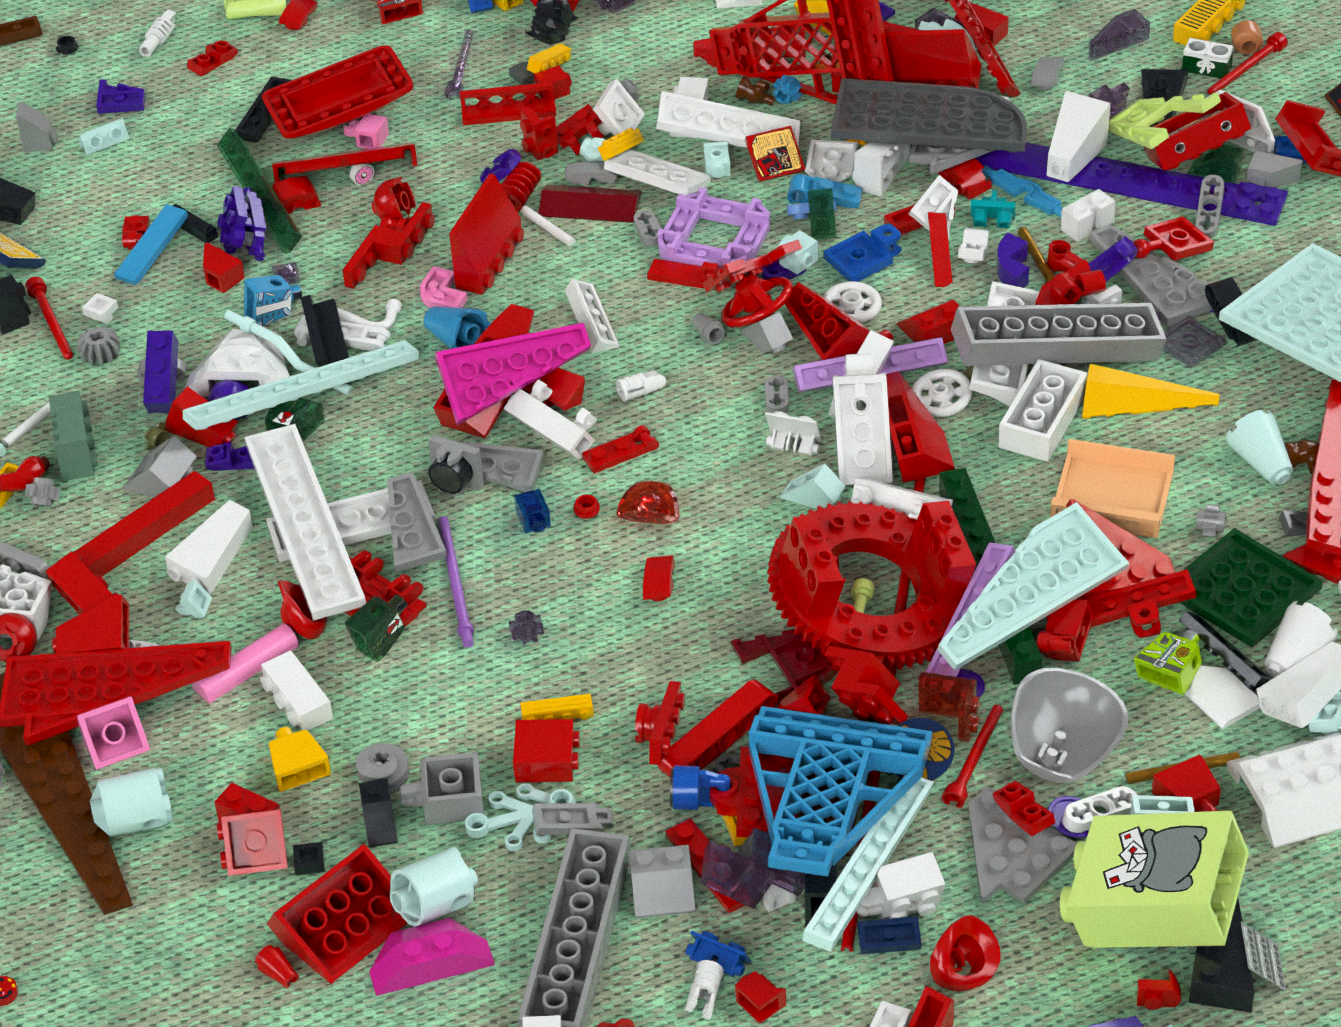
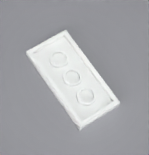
(657, 172)

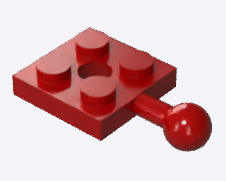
(1175, 238)

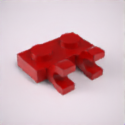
(576, 126)

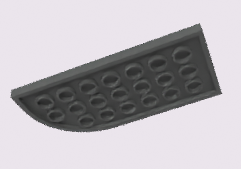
(927, 116)

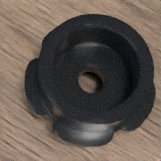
(66, 45)

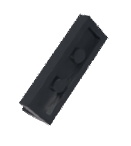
(324, 331)

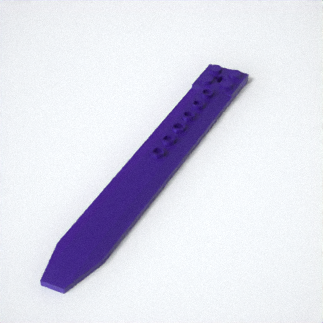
(1146, 183)

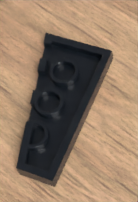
(1165, 84)

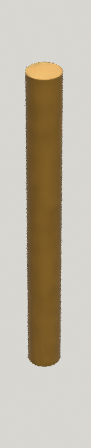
(1036, 254)
(1147, 774)

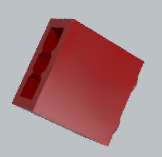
(545, 750)

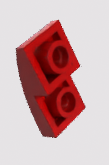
(296, 13)
(214, 56)
(658, 578)
(1022, 809)

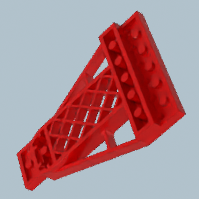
(853, 26)

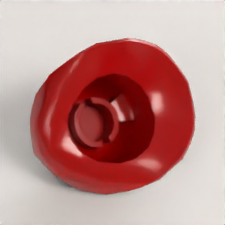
(296, 614)
(963, 941)

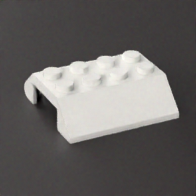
(1295, 788)

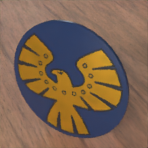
(941, 748)

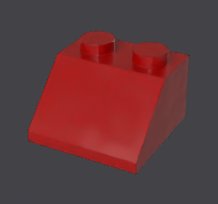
(931, 323)

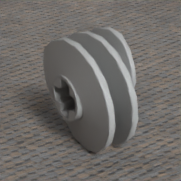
(383, 762)

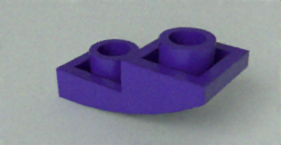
(227, 458)

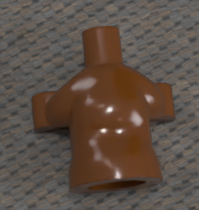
(754, 93)
(1302, 452)

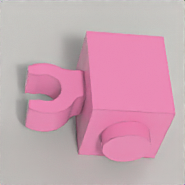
(369, 132)

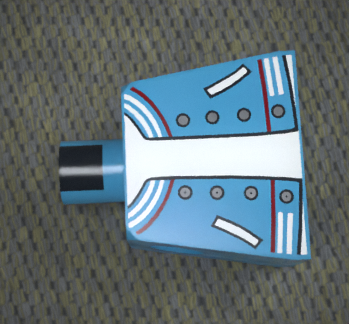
(269, 298)

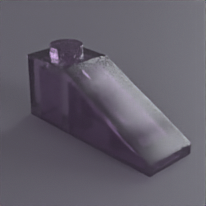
(1120, 33)

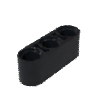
(1221, 294)

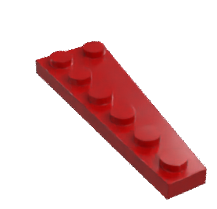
(985, 47)

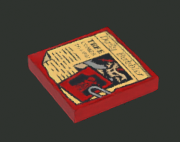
(774, 154)

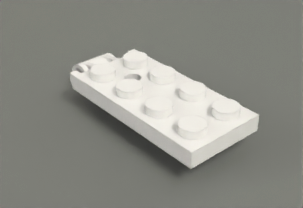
(865, 434)

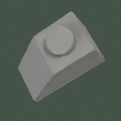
(35, 129)
(1273, 170)
(768, 333)

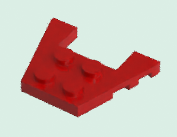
(738, 269)

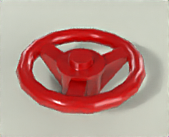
(753, 297)

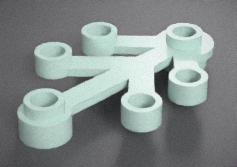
(521, 815)

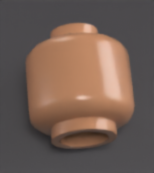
(1247, 37)

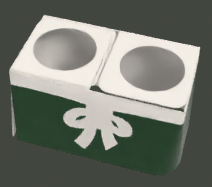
(1207, 58)

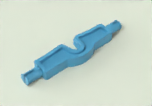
(1015, 186)

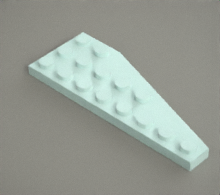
(1046, 572)

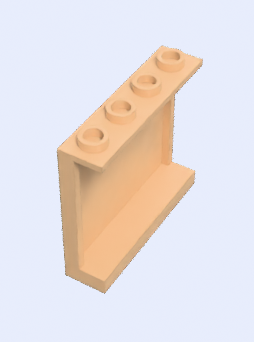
(1117, 484)

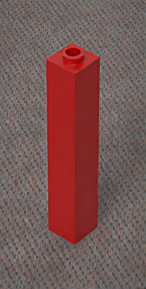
(147, 523)

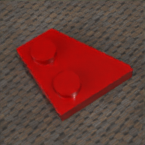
(1317, 562)

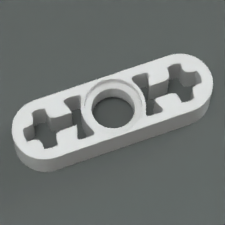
(1084, 808)

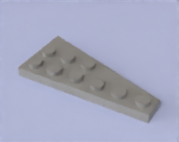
(1158, 280)

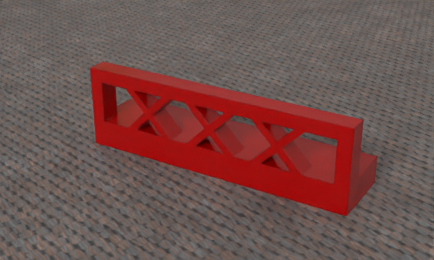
(508, 108)

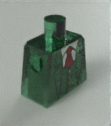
(303, 413)
(377, 626)

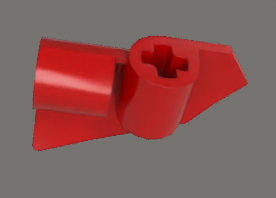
(1071, 285)

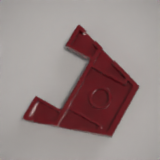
(791, 655)

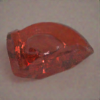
(649, 503)

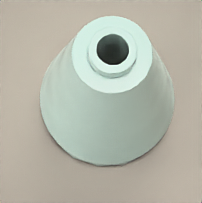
(1261, 446)

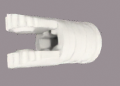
(639, 384)
(705, 986)

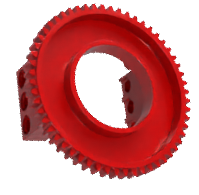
(809, 582)

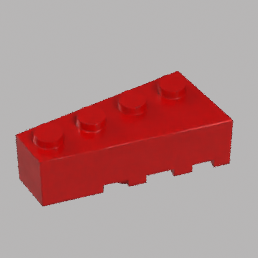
(825, 324)

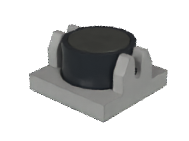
(454, 466)

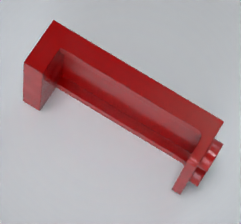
(1303, 129)

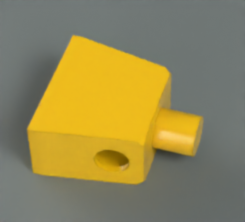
(297, 758)

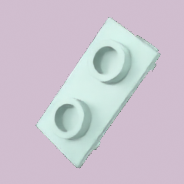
(103, 136)

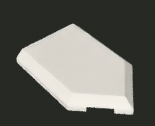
(831, 159)
(1222, 695)

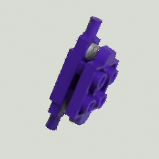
(242, 222)

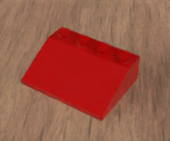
(933, 57)
(484, 237)
(339, 916)

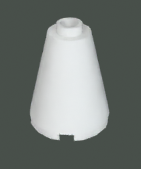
(1299, 635)

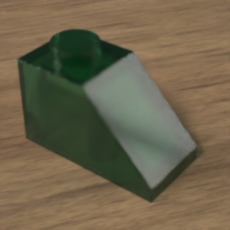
(1222, 161)

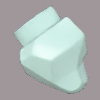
(590, 150)

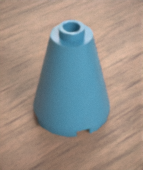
(456, 325)

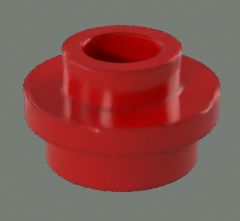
(586, 506)

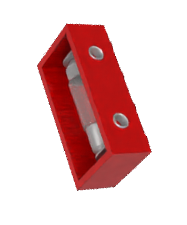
(1196, 132)

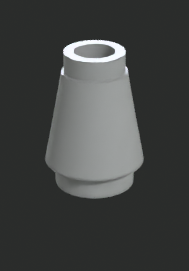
(708, 328)

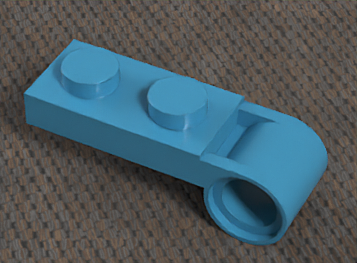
(843, 194)

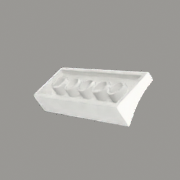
(1003, 381)

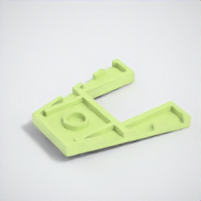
(1135, 120)

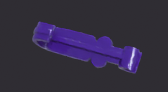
(1114, 258)

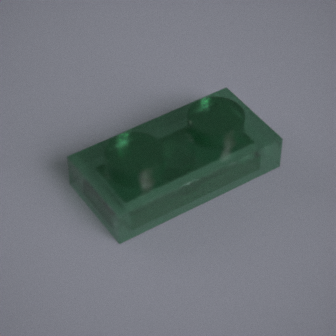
(821, 213)

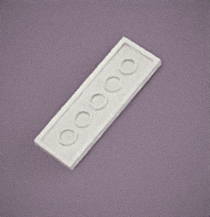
(716, 120)
(355, 518)

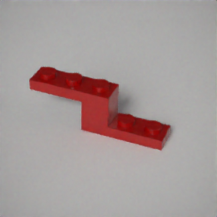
(388, 245)

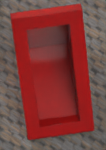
(933, 1010)

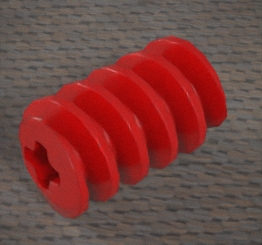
(521, 183)

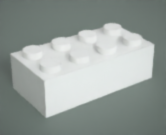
(1042, 410)

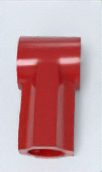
(1060, 256)

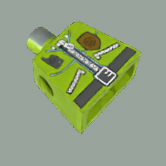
(1170, 661)

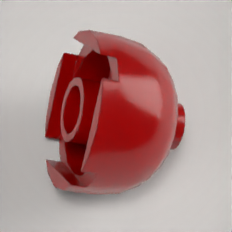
(392, 198)

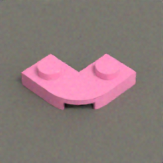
(436, 289)

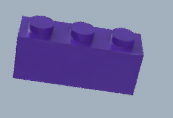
(160, 371)

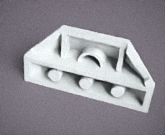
(1260, 136)

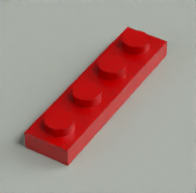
(666, 723)
(689, 834)

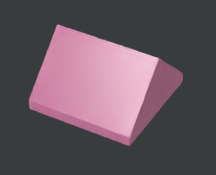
(112, 733)

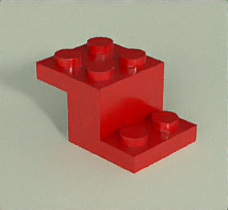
(865, 685)

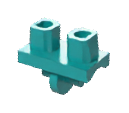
(992, 208)

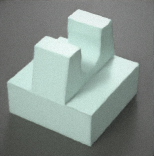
(194, 600)

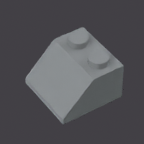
(161, 468)
(662, 881)

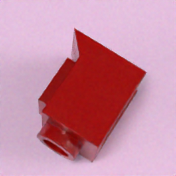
(759, 996)

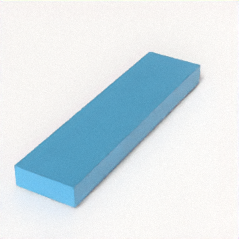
(151, 244)

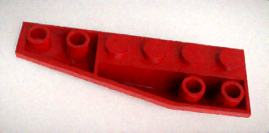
(511, 322)
(914, 433)

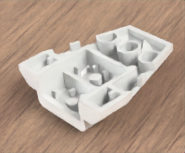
(239, 358)

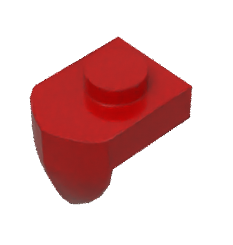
(1159, 993)

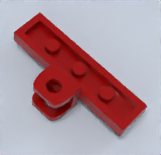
(1142, 601)

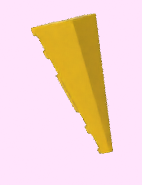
(1122, 392)

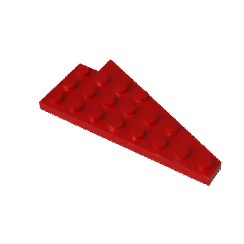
(54, 688)

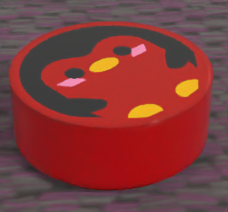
(8, 990)

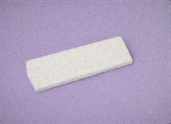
(586, 313)

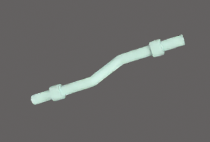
(250, 326)

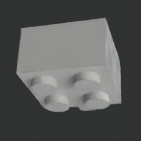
(448, 788)

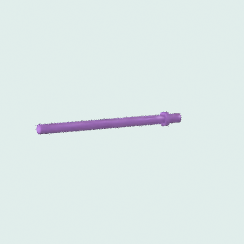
(464, 629)

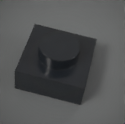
(309, 858)

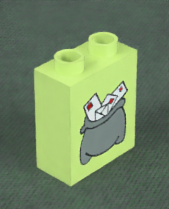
(1156, 880)

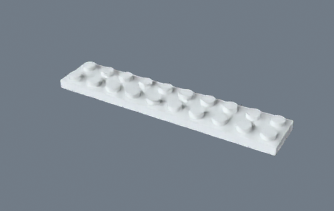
(305, 522)

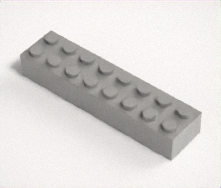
(1058, 334)
(577, 928)

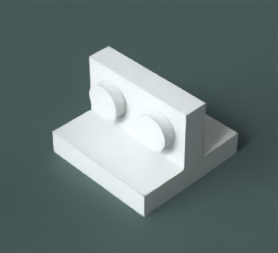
(617, 110)

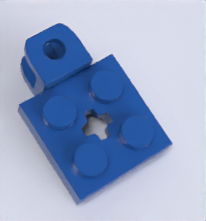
(873, 250)

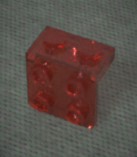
(951, 698)

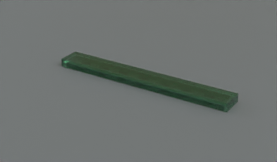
(250, 175)

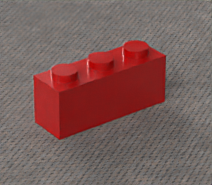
(77, 584)

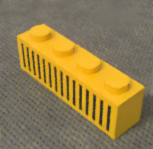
(1205, 19)

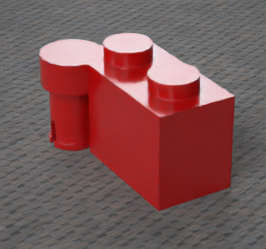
(1066, 631)

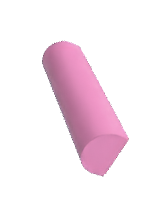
(247, 662)

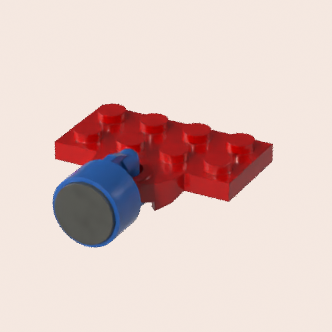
(730, 790)

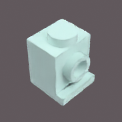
(717, 159)

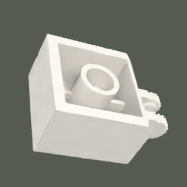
(905, 889)

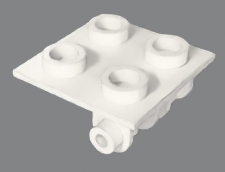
(788, 428)

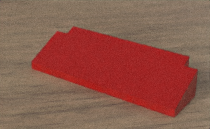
(344, 159)

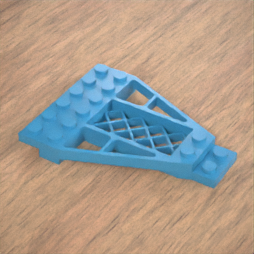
(848, 747)

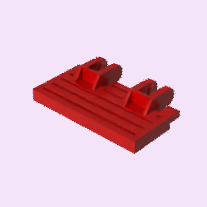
(376, 585)

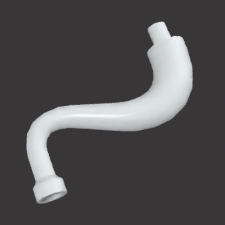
(393, 308)

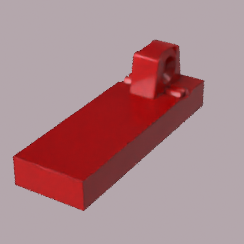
(681, 273)

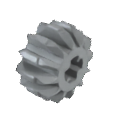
(98, 345)

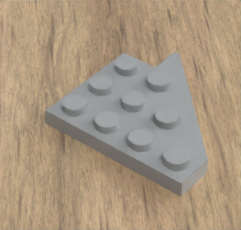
(942, 157)
(1008, 855)

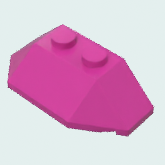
(428, 955)

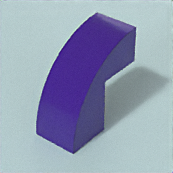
(1010, 256)

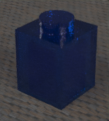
(532, 511)

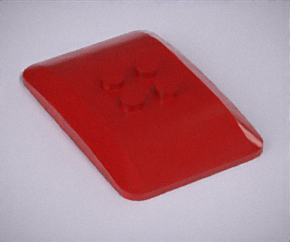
(338, 93)

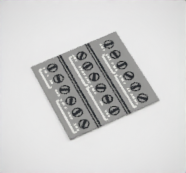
(1263, 956)

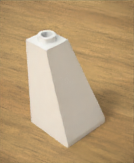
(1078, 135)

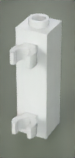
(549, 423)
(892, 496)

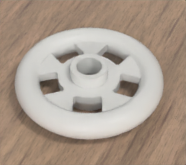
(852, 300)
(943, 392)

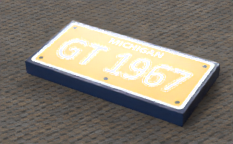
(17, 256)

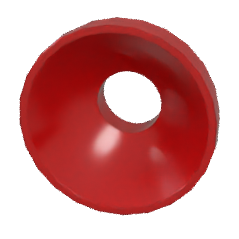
(22, 635)

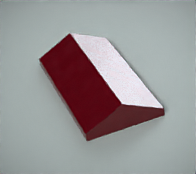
(589, 203)

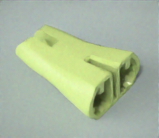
(247, 8)

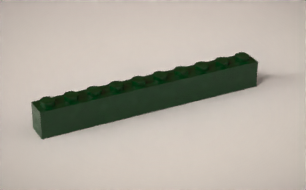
(1021, 650)

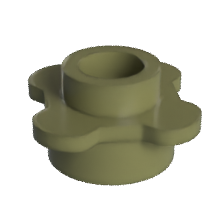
(156, 435)

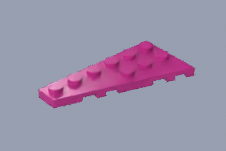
(495, 369)

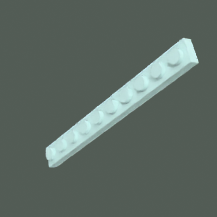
(300, 385)
(862, 869)

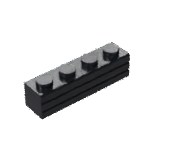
(198, 227)

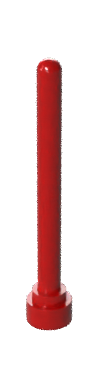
(1274, 43)
(37, 289)
(957, 790)

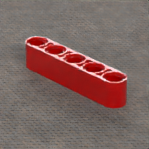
(719, 728)

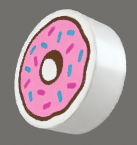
(361, 173)

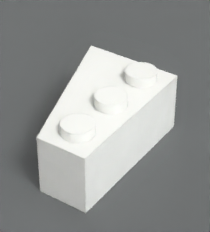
(878, 165)

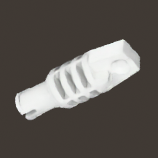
(158, 33)

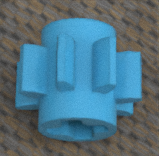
(787, 89)

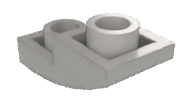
(1047, 72)
(582, 172)

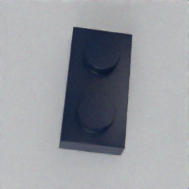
(889, 935)

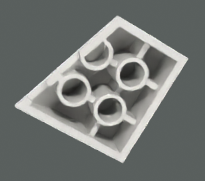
(25, 595)

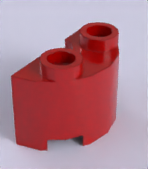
(967, 178)
(296, 193)

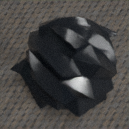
(551, 21)

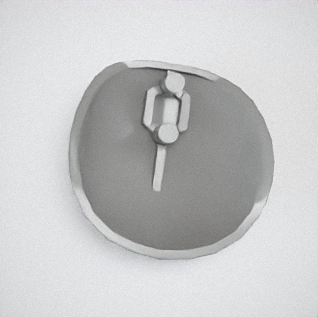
(1065, 723)

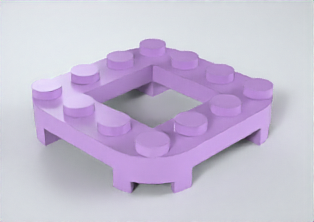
(690, 208)

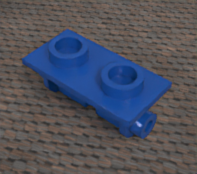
(729, 956)

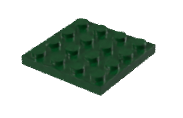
(1247, 587)

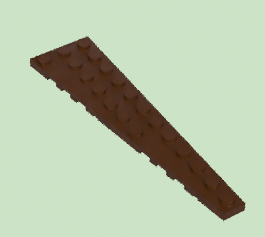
(62, 796)

